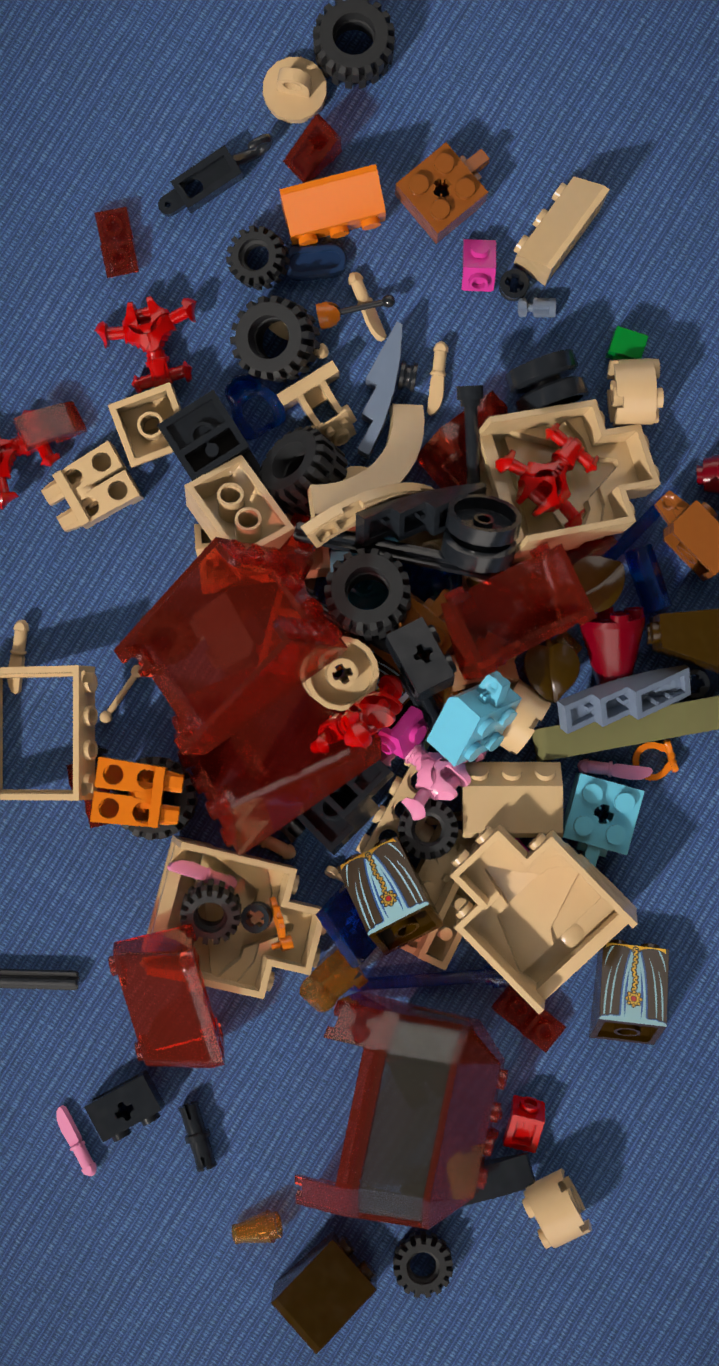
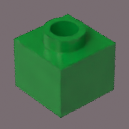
(626, 344)

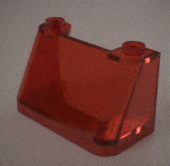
(514, 611)
(168, 1000)

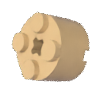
(634, 392)
(529, 712)
(557, 1209)

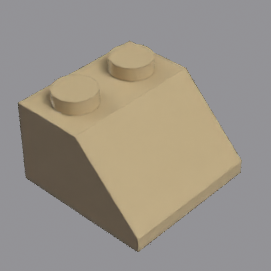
(138, 419)

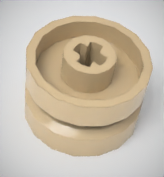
(357, 680)

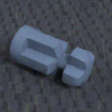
(540, 307)

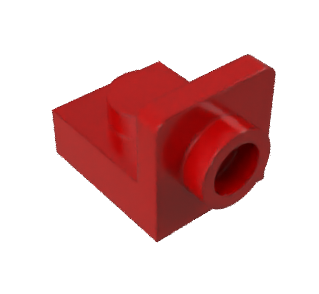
(525, 1124)

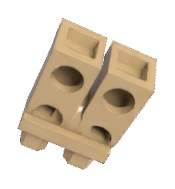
(93, 488)

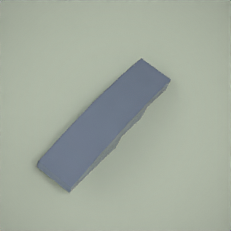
(383, 381)
(630, 695)

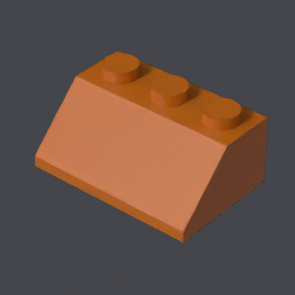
(333, 205)

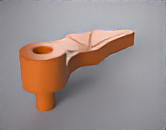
(284, 941)

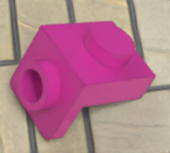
(479, 265)
(405, 734)

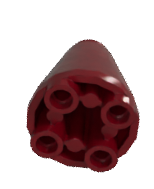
(613, 642)

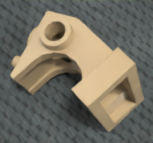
(314, 391)

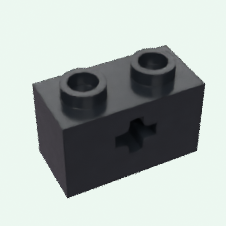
(421, 678)
(106, 1112)

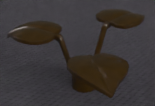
(556, 667)

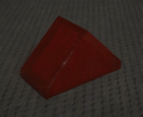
(313, 150)

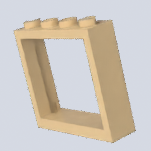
(84, 722)

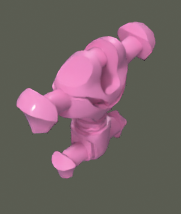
(435, 779)

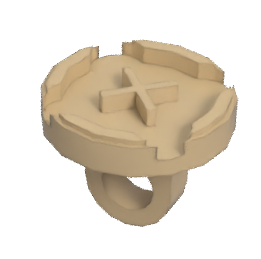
(294, 89)

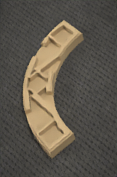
(390, 467)
(343, 515)

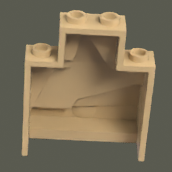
(622, 472)
(536, 909)
(247, 958)

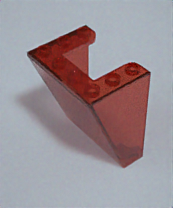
(231, 640)
(268, 770)

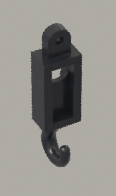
(216, 174)

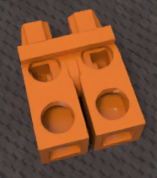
(145, 794)

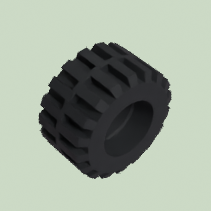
(349, 16)
(253, 327)
(296, 463)
(368, 567)
(186, 800)

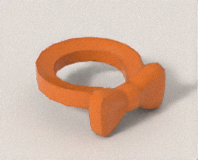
(666, 747)

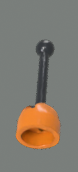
(330, 313)

